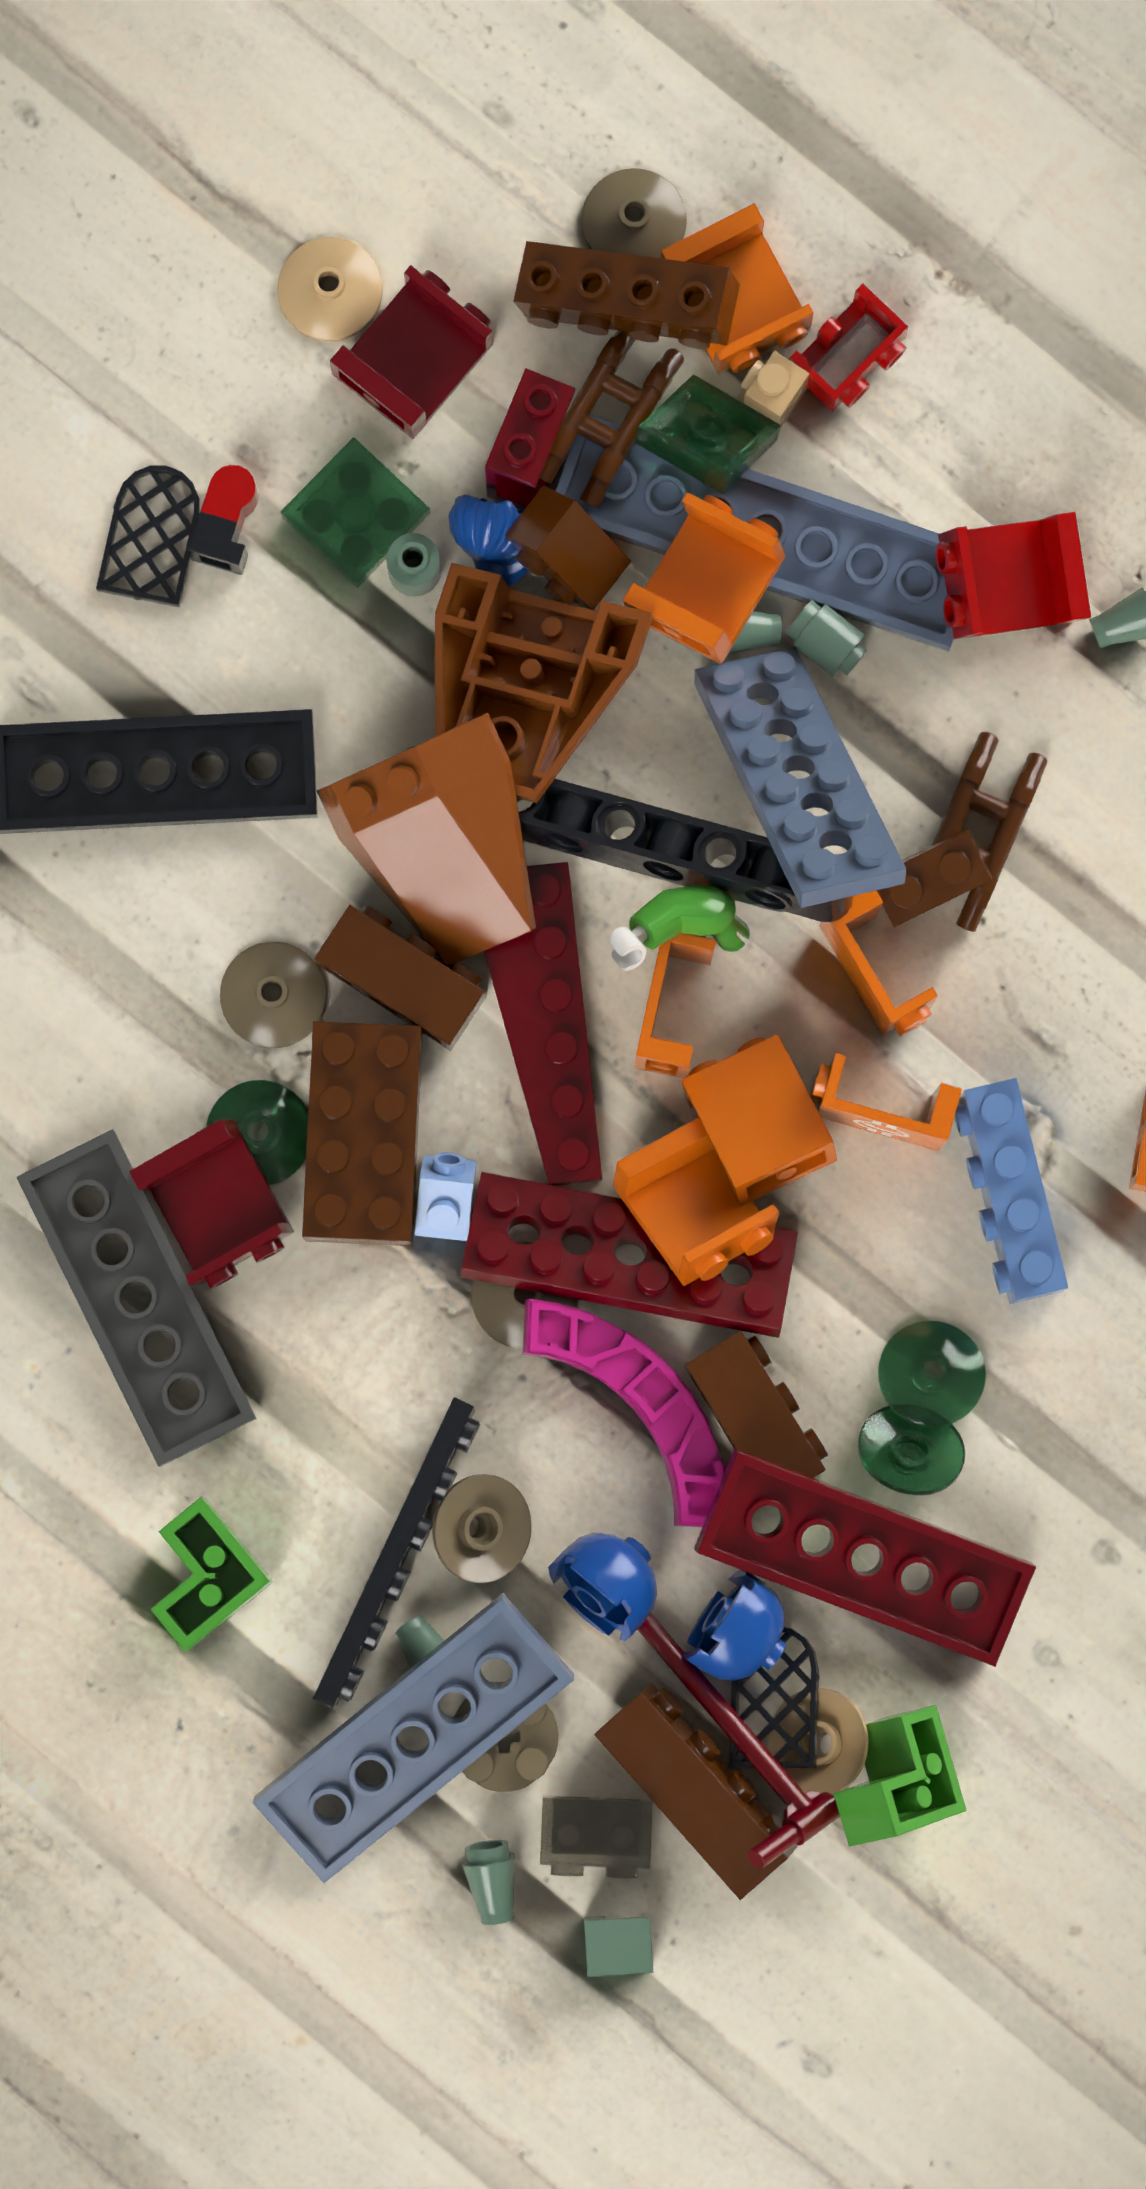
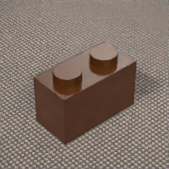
(567, 549)
(936, 877)

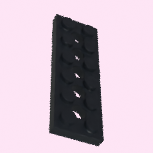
(182, 797)
(388, 1576)

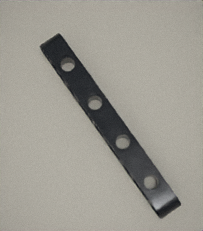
(665, 847)

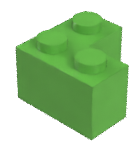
(221, 1579)
(908, 1779)

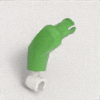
(676, 911)

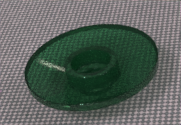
(284, 1114)
(927, 1399)
(934, 1453)

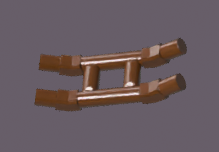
(616, 442)
(1009, 815)

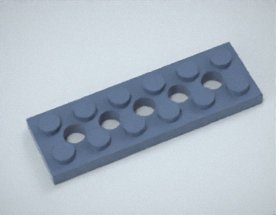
(783, 799)
(413, 1701)

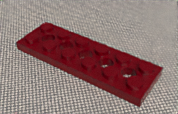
(598, 1274)
(856, 1521)

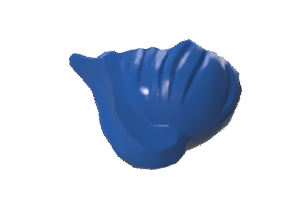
(480, 532)

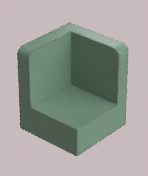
(618, 1946)

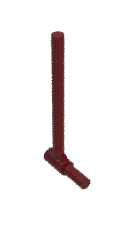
(805, 1812)

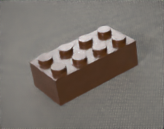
(362, 1133)

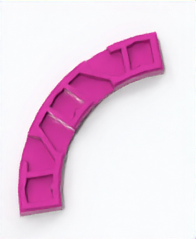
(646, 1386)

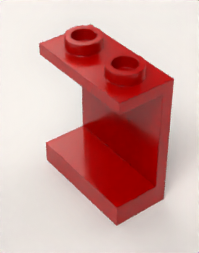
(1013, 576)

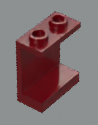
(415, 352)
(526, 439)
(215, 1202)

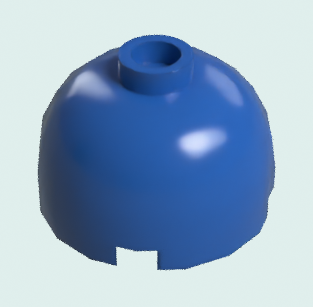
(607, 1582)
(738, 1630)

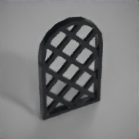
(118, 514)
(736, 1759)

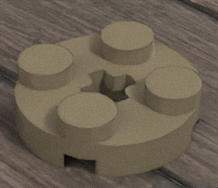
(526, 1758)

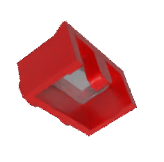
(851, 349)

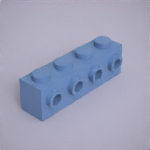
(1012, 1192)

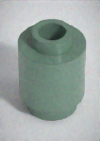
(415, 580)
(827, 639)

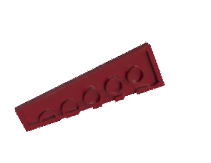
(546, 1028)

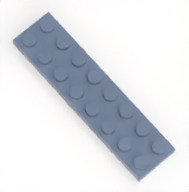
(833, 549)

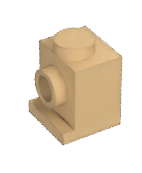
(774, 387)

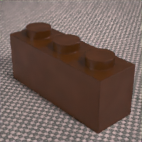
(401, 975)
(752, 1408)

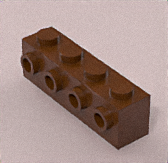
(626, 294)
(692, 1786)

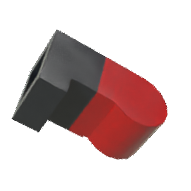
(227, 503)

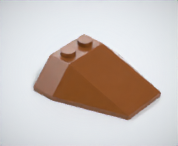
(531, 666)
(442, 838)

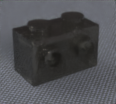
(596, 1834)

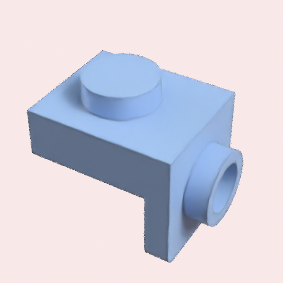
(445, 1196)

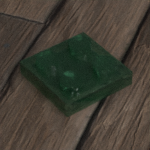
(707, 434)
(354, 511)

